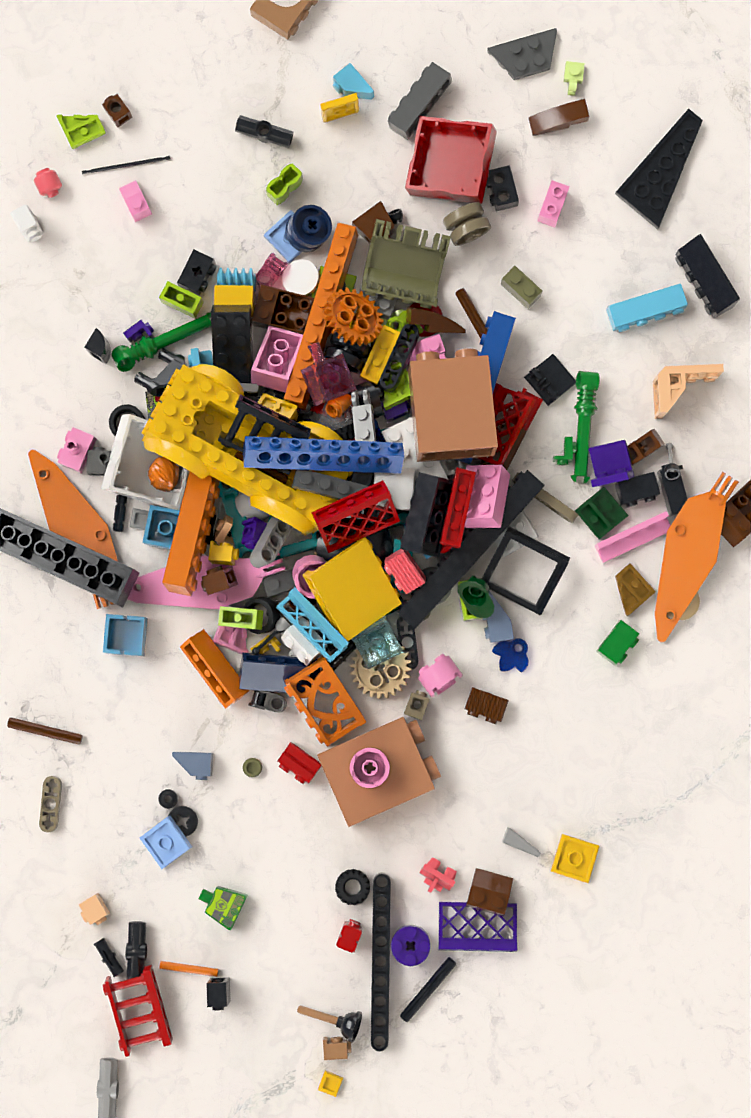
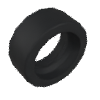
(120, 410)
(273, 612)

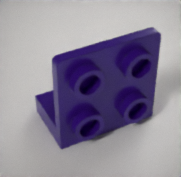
(611, 463)

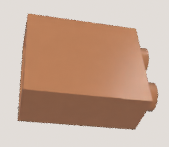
(452, 406)
(407, 776)

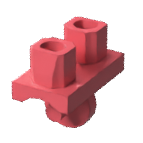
(436, 879)

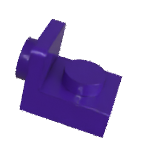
(135, 332)

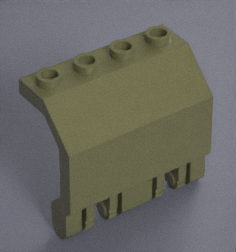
(403, 266)

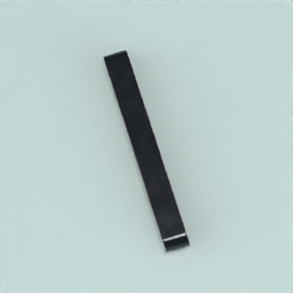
(377, 951)

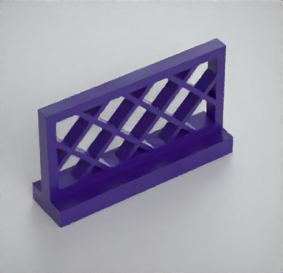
(472, 943)

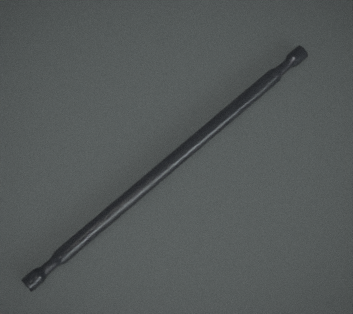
(126, 164)

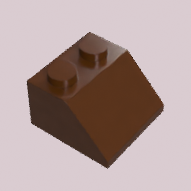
(489, 892)

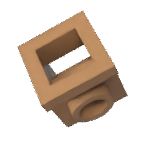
(336, 1048)

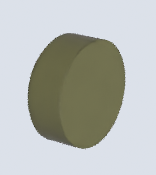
(252, 767)

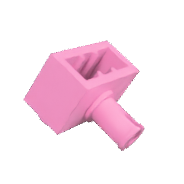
(76, 449)

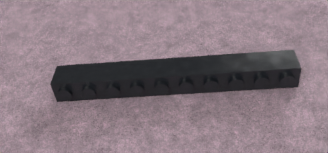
(471, 549)

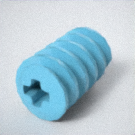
(236, 278)

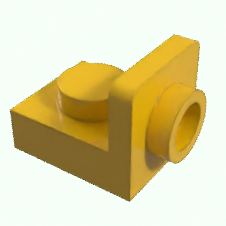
(274, 642)

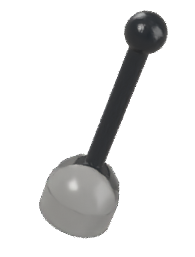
(281, 626)

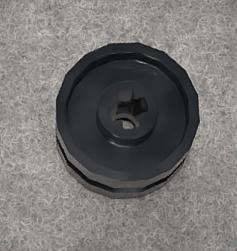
(352, 353)

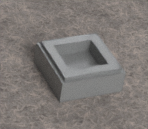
(139, 519)

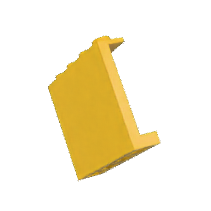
(353, 589)

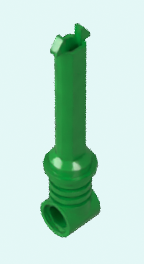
(148, 347)
(585, 408)

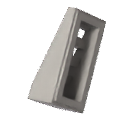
(513, 839)

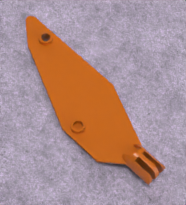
(69, 511)
(690, 553)

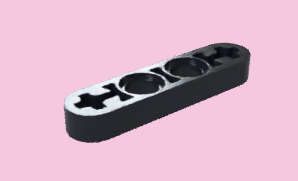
(402, 358)

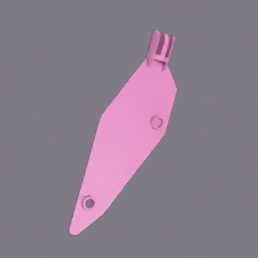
(247, 576)

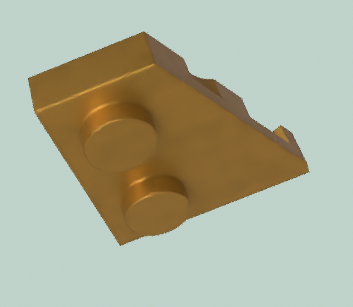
(632, 588)

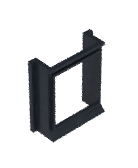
(561, 559)

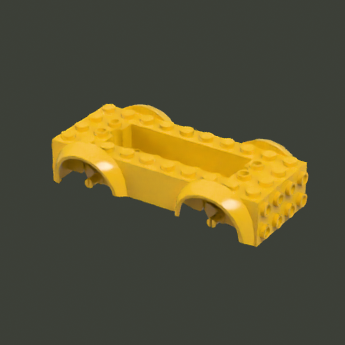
(188, 431)

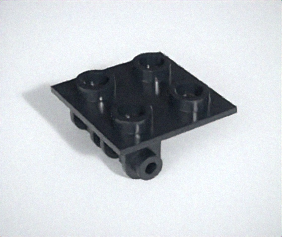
(550, 379)

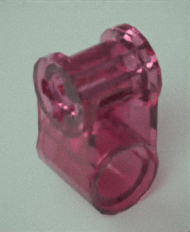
(272, 268)

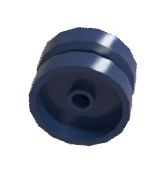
(308, 228)

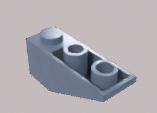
(498, 625)

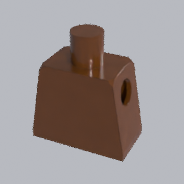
(366, 222)

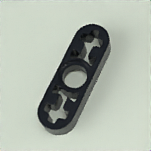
(412, 636)

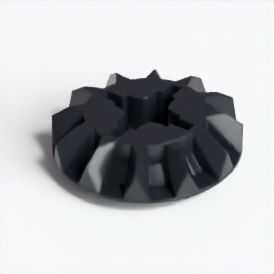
(192, 822)

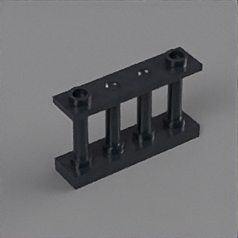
(263, 415)

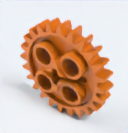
(340, 313)

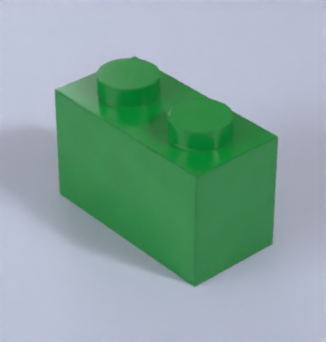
(618, 642)

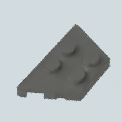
(526, 55)

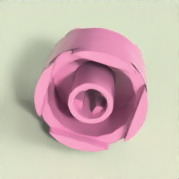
(301, 566)
(439, 675)
(360, 774)

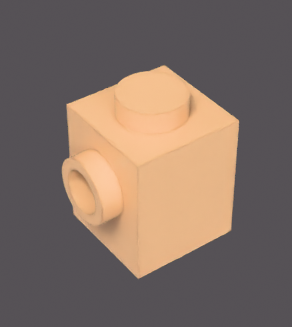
(94, 910)

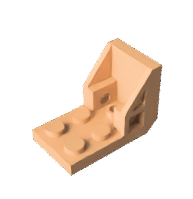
(667, 393)

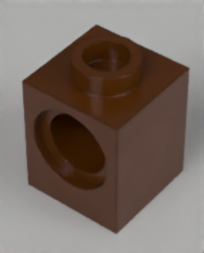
(122, 115)

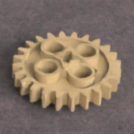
(365, 676)

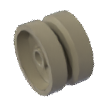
(466, 224)

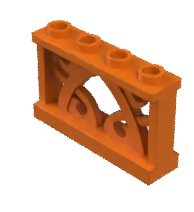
(325, 675)

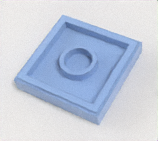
(277, 238)
(165, 842)

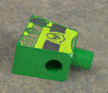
(223, 905)

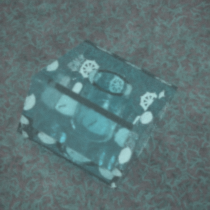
(377, 643)

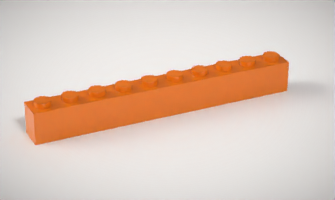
(316, 327)

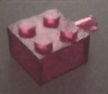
(327, 377)

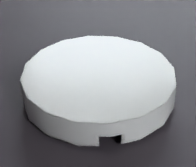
(301, 277)

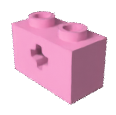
(553, 203)

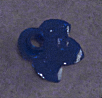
(510, 657)

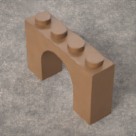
(281, 19)

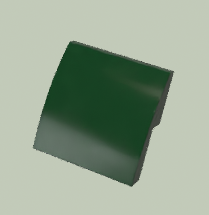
(601, 513)

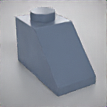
(195, 763)

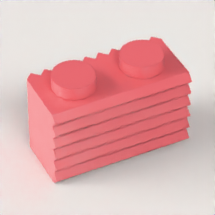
(404, 570)

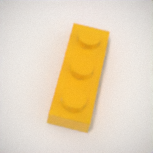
(379, 354)

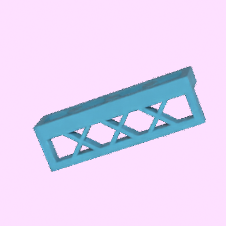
(318, 620)

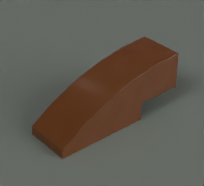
(559, 117)
(432, 321)
(644, 446)

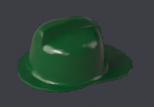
(476, 597)

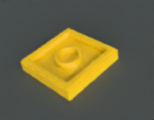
(339, 107)
(575, 858)

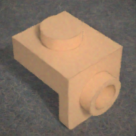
(222, 529)

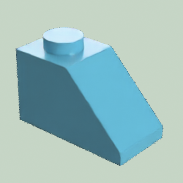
(350, 81)

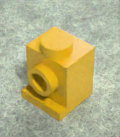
(223, 554)

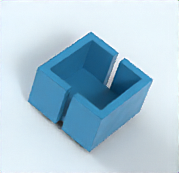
(124, 635)

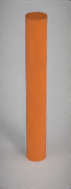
(188, 968)

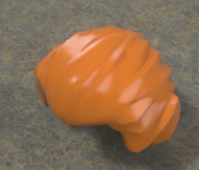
(163, 474)

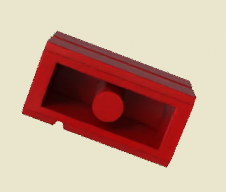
(299, 763)
(349, 935)

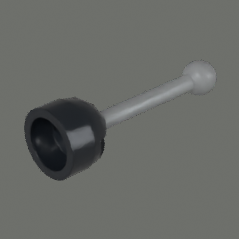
(672, 470)

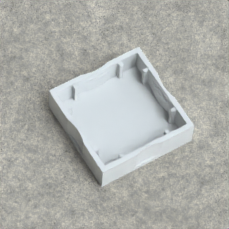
(130, 464)

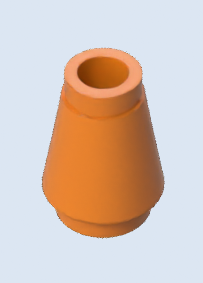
(338, 406)

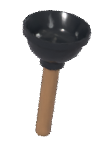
(348, 1025)

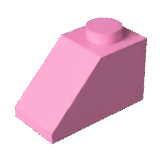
(135, 201)
(431, 343)

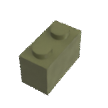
(521, 287)

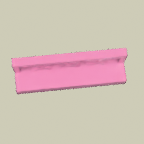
(633, 537)

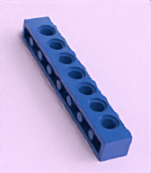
(323, 454)

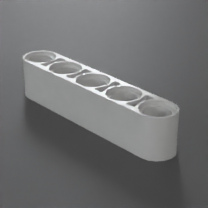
(270, 542)

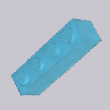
(647, 307)

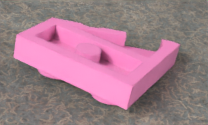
(231, 638)

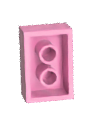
(276, 359)
(487, 496)

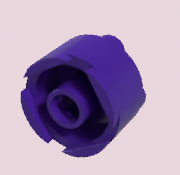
(399, 945)

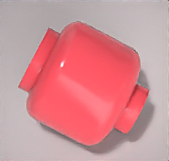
(47, 182)

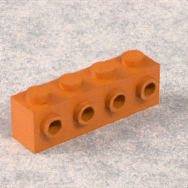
(216, 671)

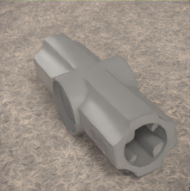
(107, 1088)

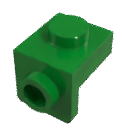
(569, 449)

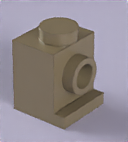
(414, 712)

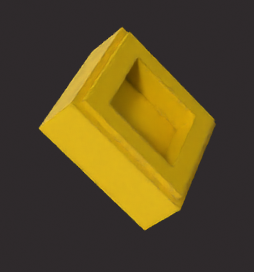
(330, 1083)

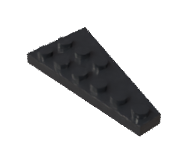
(655, 179)

